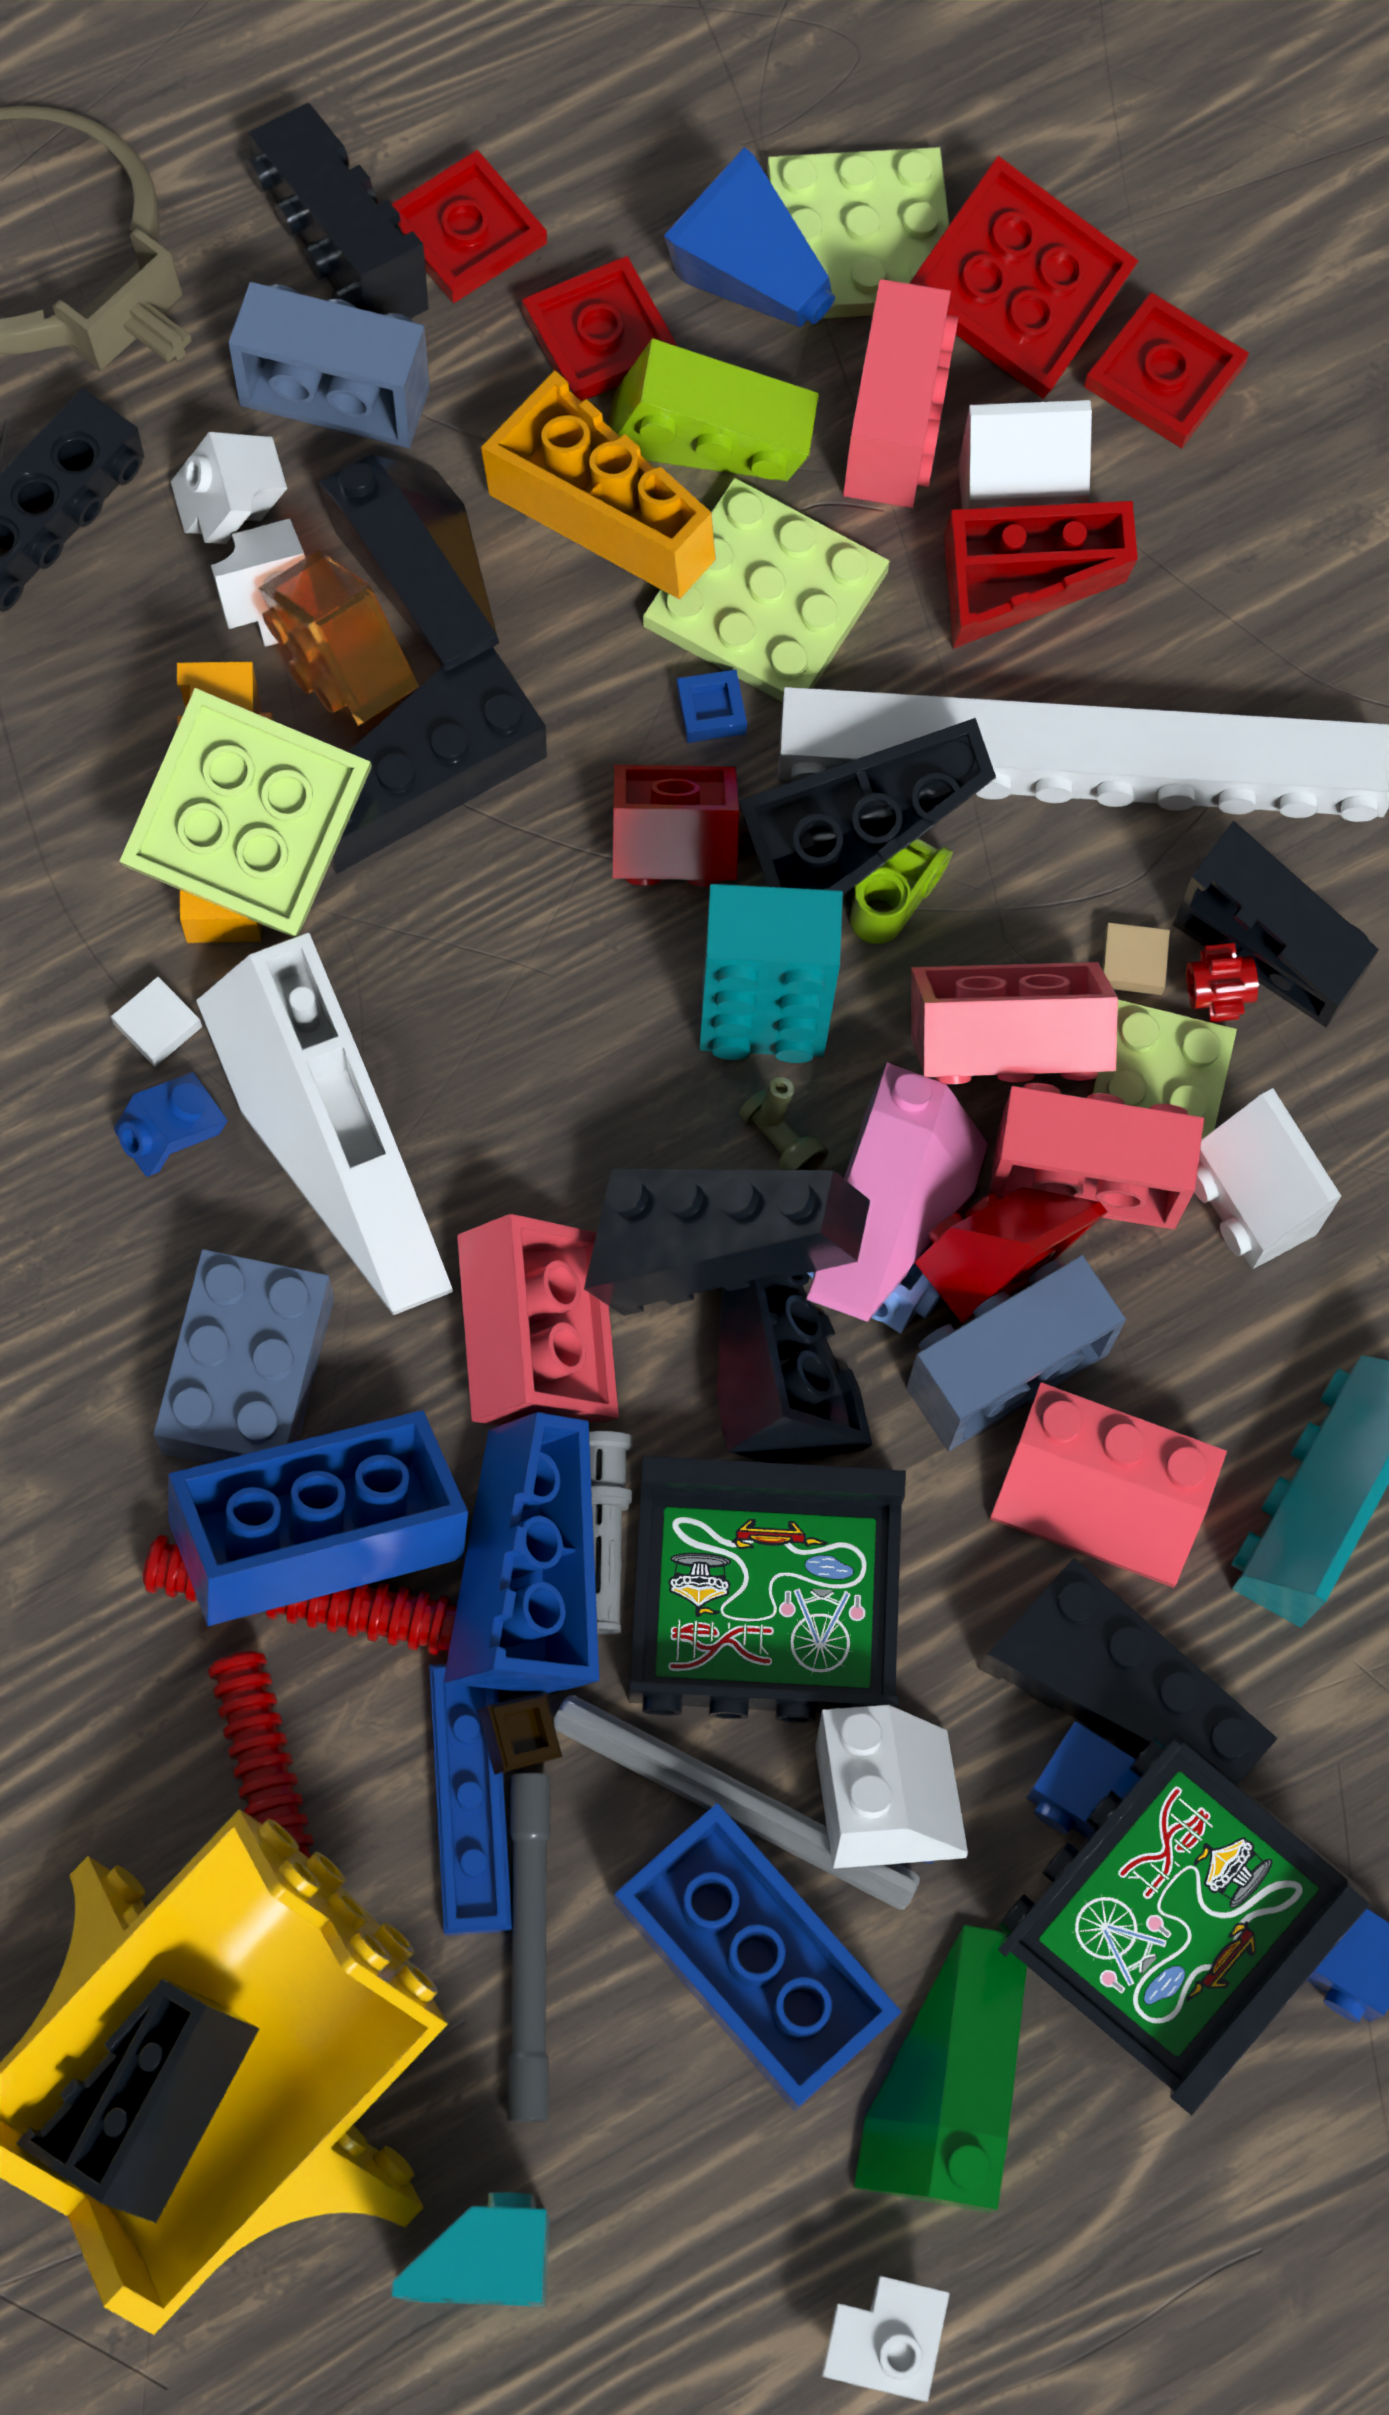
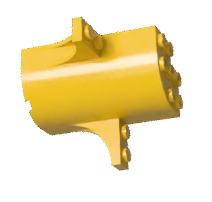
(336, 2029)

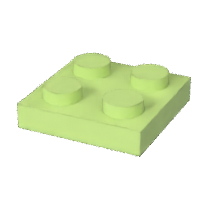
(1169, 1062)

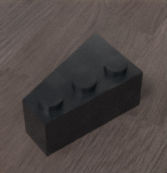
(1293, 935)
(147, 2102)

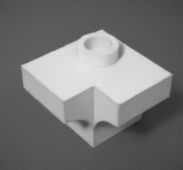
(227, 483)
(257, 558)
(891, 2344)

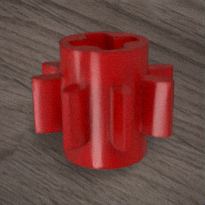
(1222, 982)

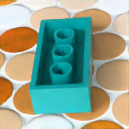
(770, 971)

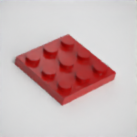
(1024, 276)

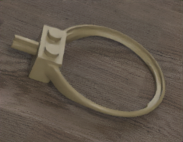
(134, 301)

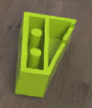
(713, 414)

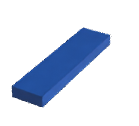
(469, 1812)

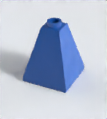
(749, 248)

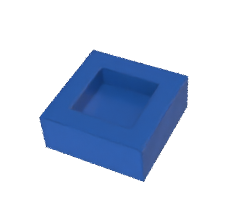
(711, 706)

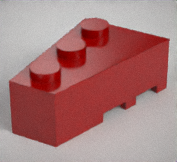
(1031, 561)

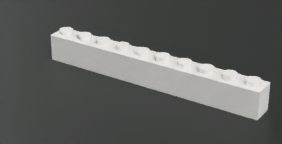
(1111, 751)

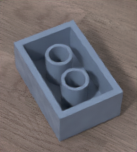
(330, 364)
(1015, 1343)
(243, 1359)

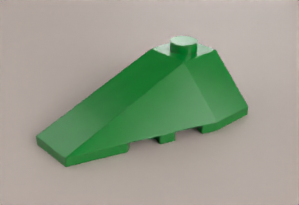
(949, 2094)

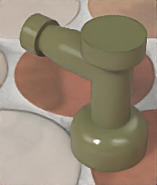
(767, 1112)

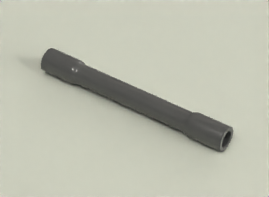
(528, 2058)

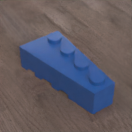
(529, 1564)

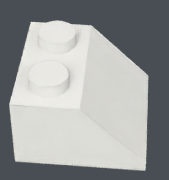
(1026, 454)
(1264, 1181)
(887, 1788)

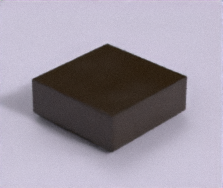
(519, 1733)

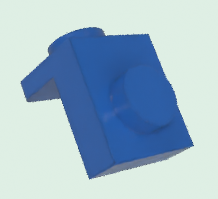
(167, 1121)

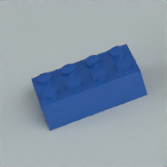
(316, 1517)
(756, 1956)

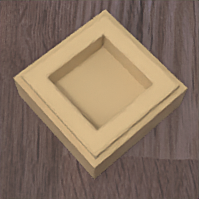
(1136, 958)

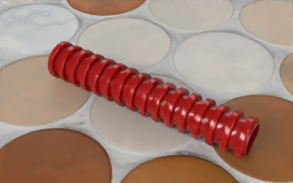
(357, 1609)
(258, 1743)

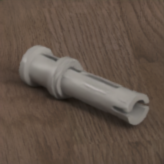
(608, 1502)

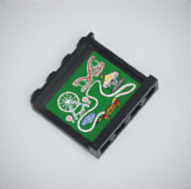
(765, 1588)
(1183, 1919)

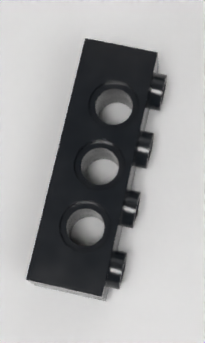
(40, 475)

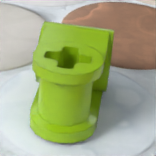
(900, 883)

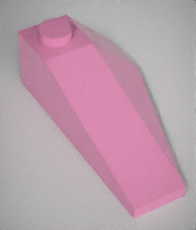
(917, 1167)

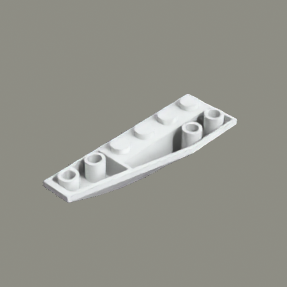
(320, 1115)

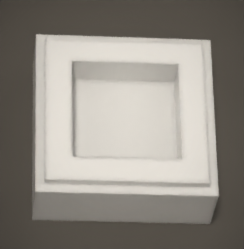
(156, 1021)

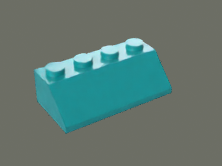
(1326, 1501)
(485, 2258)

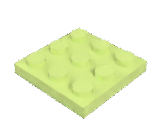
(865, 216)
(773, 596)
(245, 813)

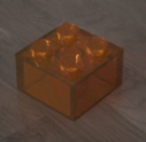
(337, 638)

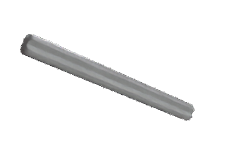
(741, 1802)

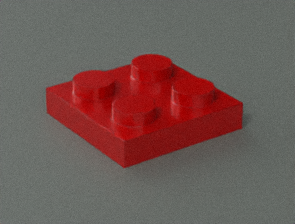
(469, 225)
(595, 326)
(1166, 370)

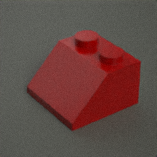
(675, 824)
(1002, 1244)

